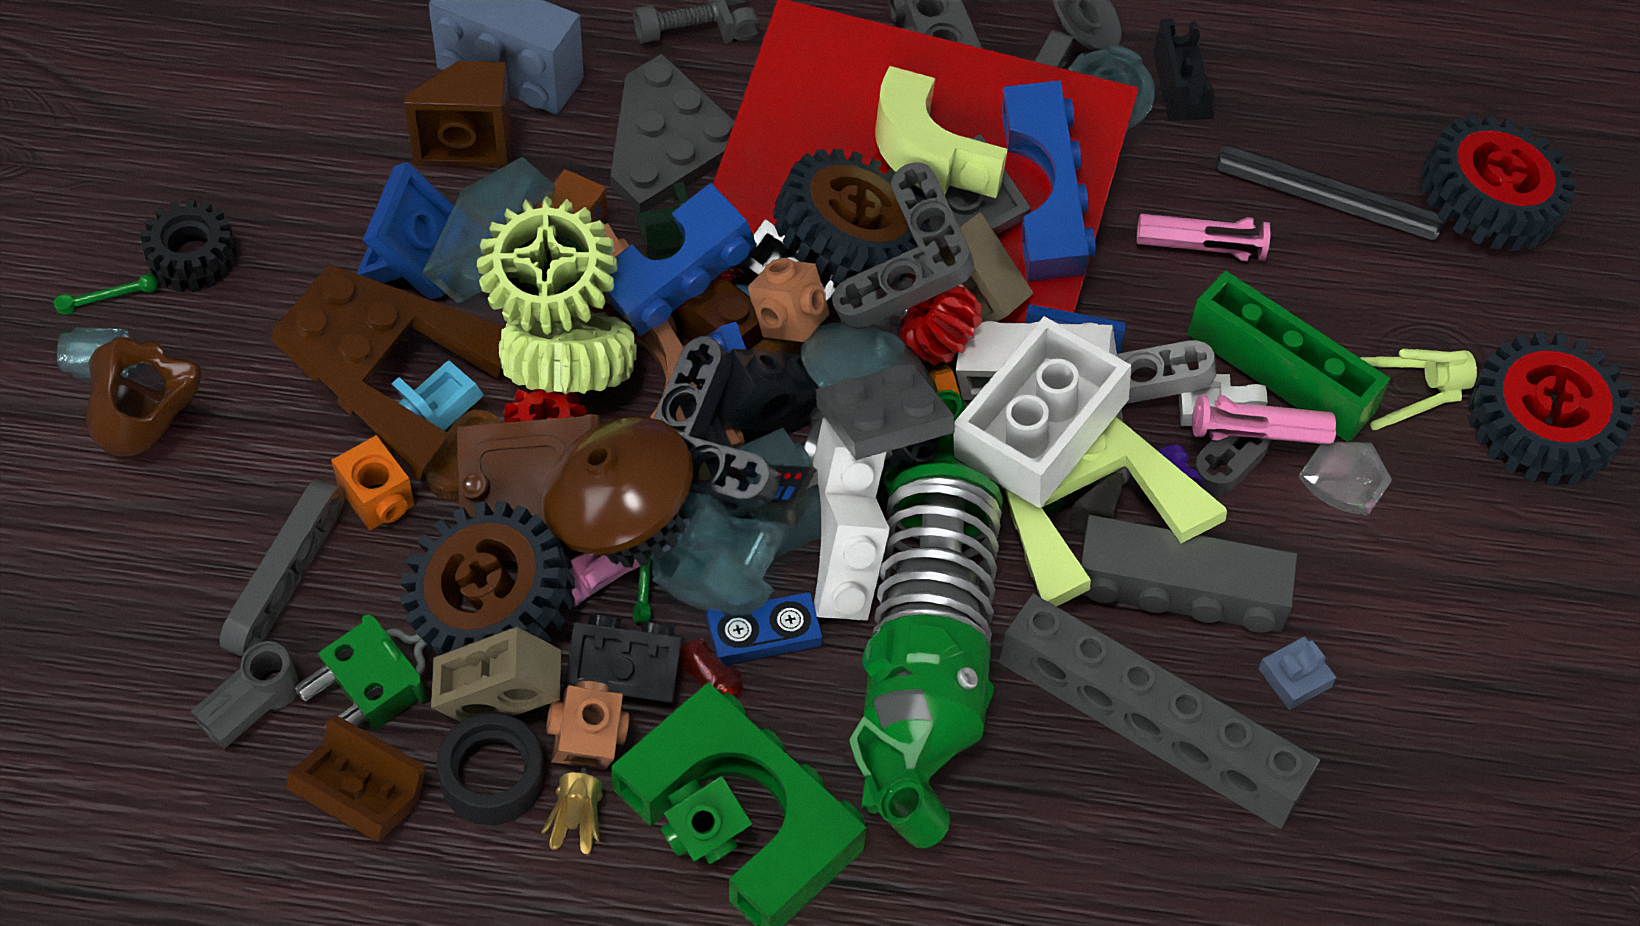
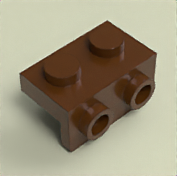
(359, 779)

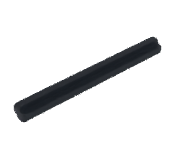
(1329, 192)

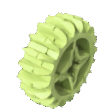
(506, 260)
(572, 360)

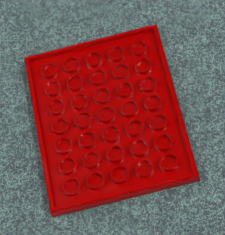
(822, 87)

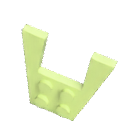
(1175, 496)

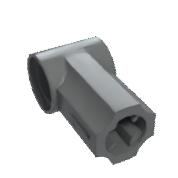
(247, 697)

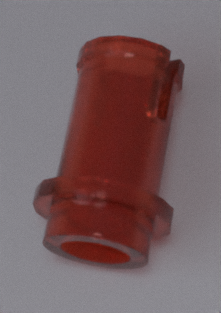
(708, 667)

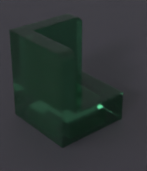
(659, 230)

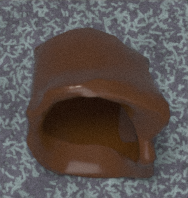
(125, 414)

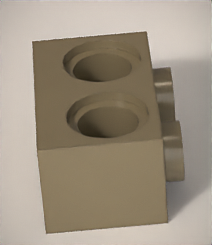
(497, 675)

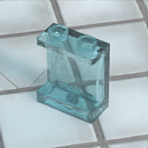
(456, 253)

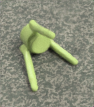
(1443, 370)

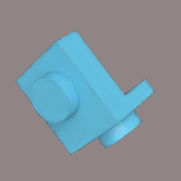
(441, 396)

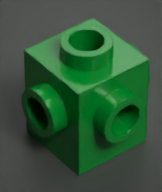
(727, 820)

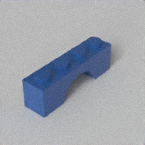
(1037, 128)

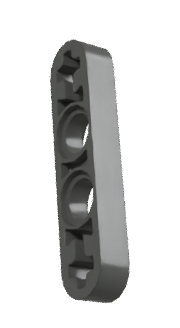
(282, 567)

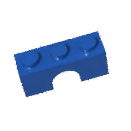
(714, 241)

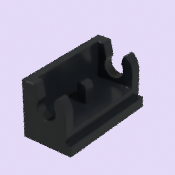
(1182, 74)

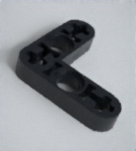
(713, 378)

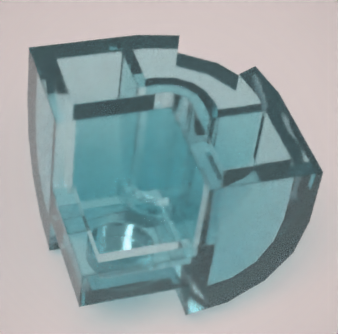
(718, 559)

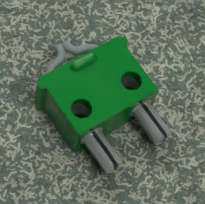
(370, 673)

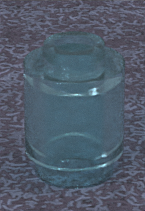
(77, 346)

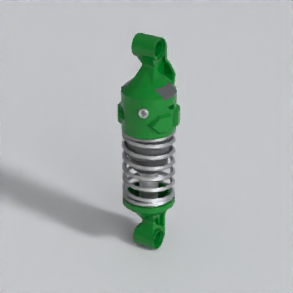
(930, 639)

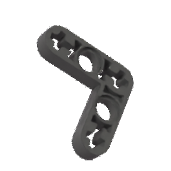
(924, 261)

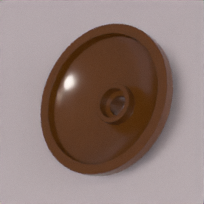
(617, 485)

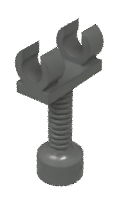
(737, 25)

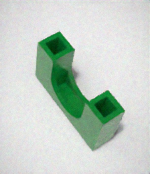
(716, 739)

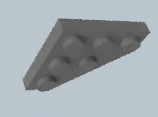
(664, 134)

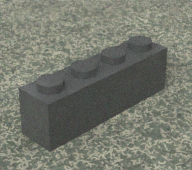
(1191, 578)

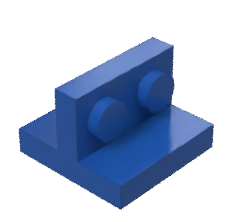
(405, 230)

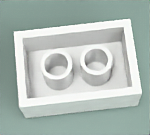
(1041, 411)

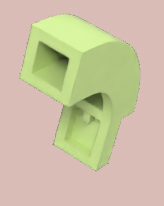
(910, 135)

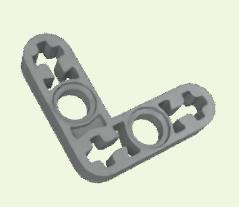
(1161, 385)

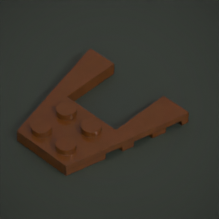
(349, 328)

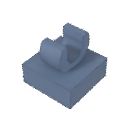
(1297, 672)

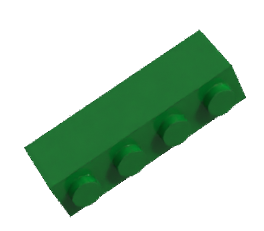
(1287, 354)

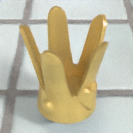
(576, 803)

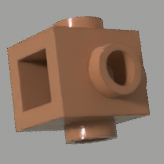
(789, 300)
(585, 743)

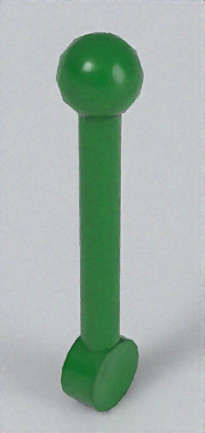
(66, 304)
(642, 608)

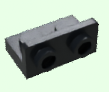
(626, 660)

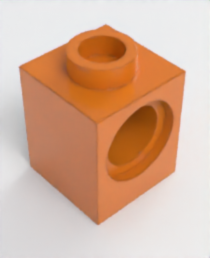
(369, 466)

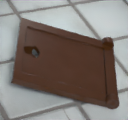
(513, 459)

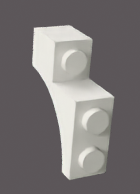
(851, 529)

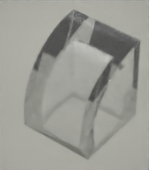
(1347, 476)

